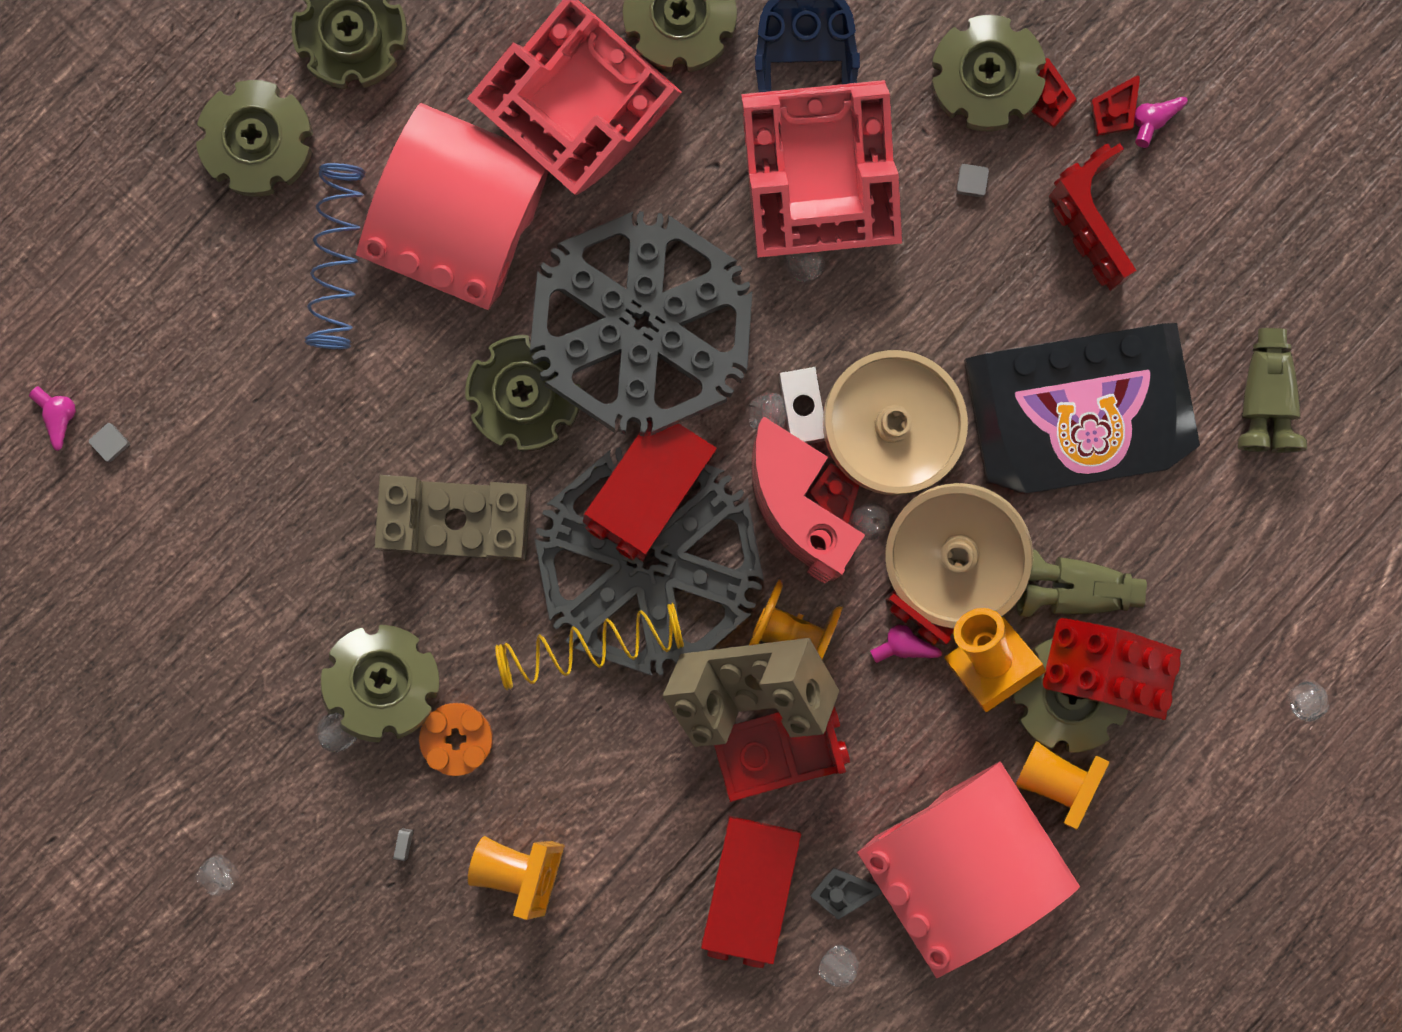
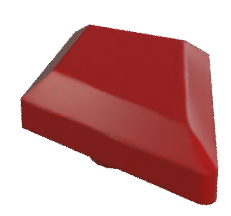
(1055, 98)
(1116, 108)
(835, 493)

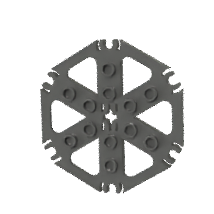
(640, 348)
(653, 592)

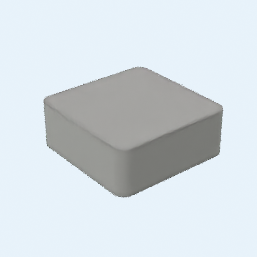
(972, 180)
(109, 442)
(403, 844)

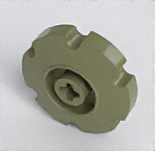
(684, 41)
(342, 58)
(1012, 60)
(236, 119)
(502, 414)
(360, 663)
(1052, 719)

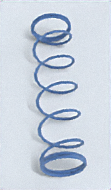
(315, 339)

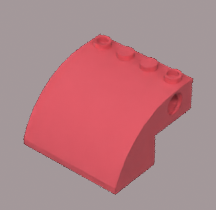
(574, 96)
(821, 168)
(452, 206)
(780, 478)
(969, 870)

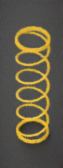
(504, 668)

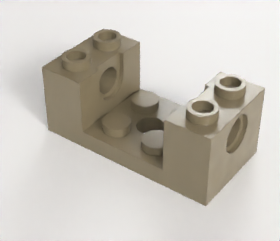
(415, 515)
(718, 684)

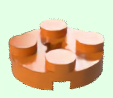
(441, 754)

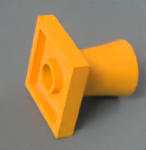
(991, 657)
(1062, 781)
(518, 873)

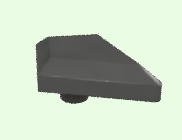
(843, 892)

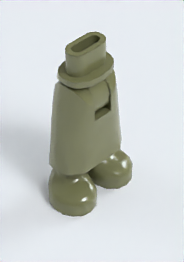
(1272, 393)
(1080, 588)

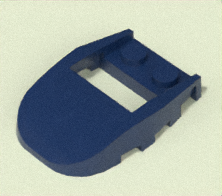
(806, 33)

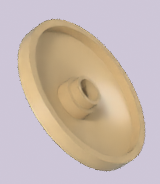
(895, 422)
(958, 553)

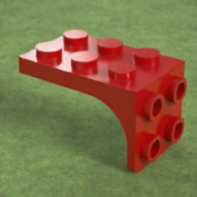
(1091, 233)
(1112, 667)
(766, 758)

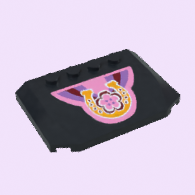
(1082, 409)

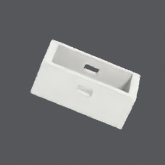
(798, 383)

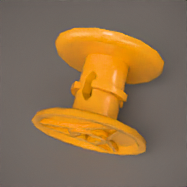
(778, 625)

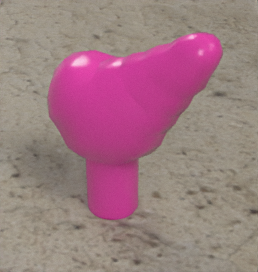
(1154, 116)
(55, 414)
(904, 645)

